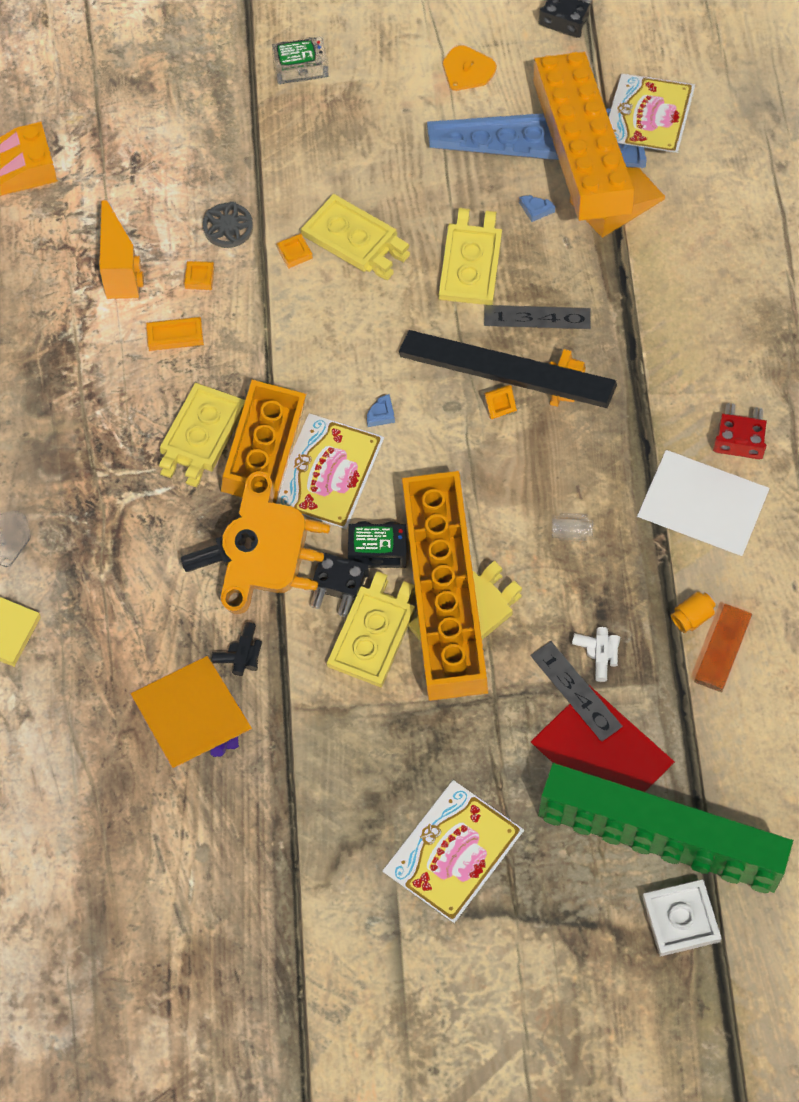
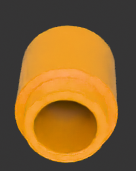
(693, 612)

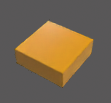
(294, 250)
(199, 275)

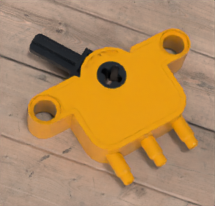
(274, 554)

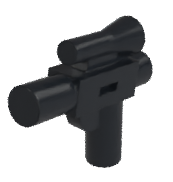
(242, 654)

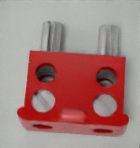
(741, 435)

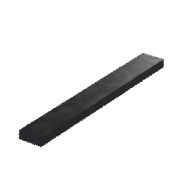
(508, 369)

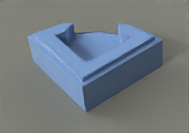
(536, 207)
(381, 412)

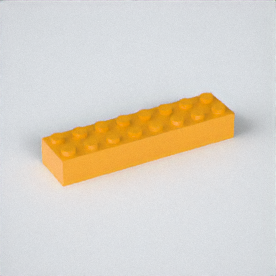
(583, 136)
(444, 586)

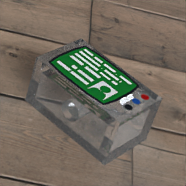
(300, 60)

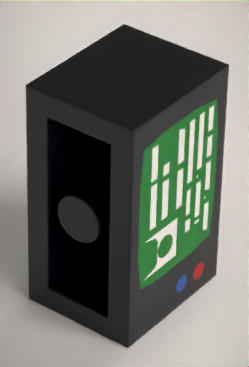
(378, 544)

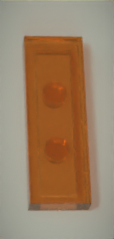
(723, 648)

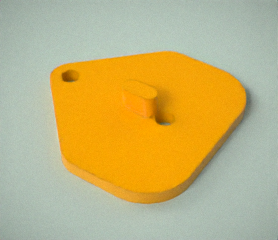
(461, 72)

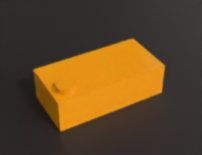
(263, 437)

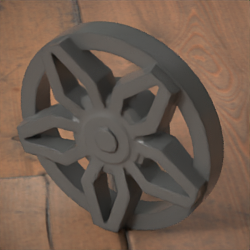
(228, 225)

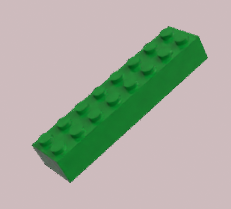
(665, 829)

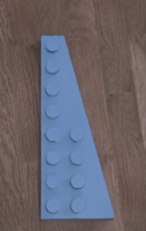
(510, 135)

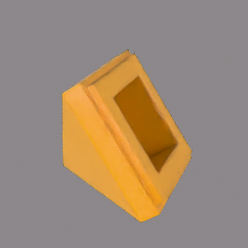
(500, 401)

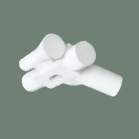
(601, 649)

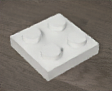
(681, 917)

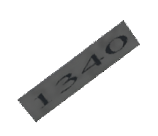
(537, 317)
(576, 691)

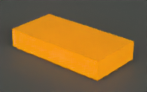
(174, 333)

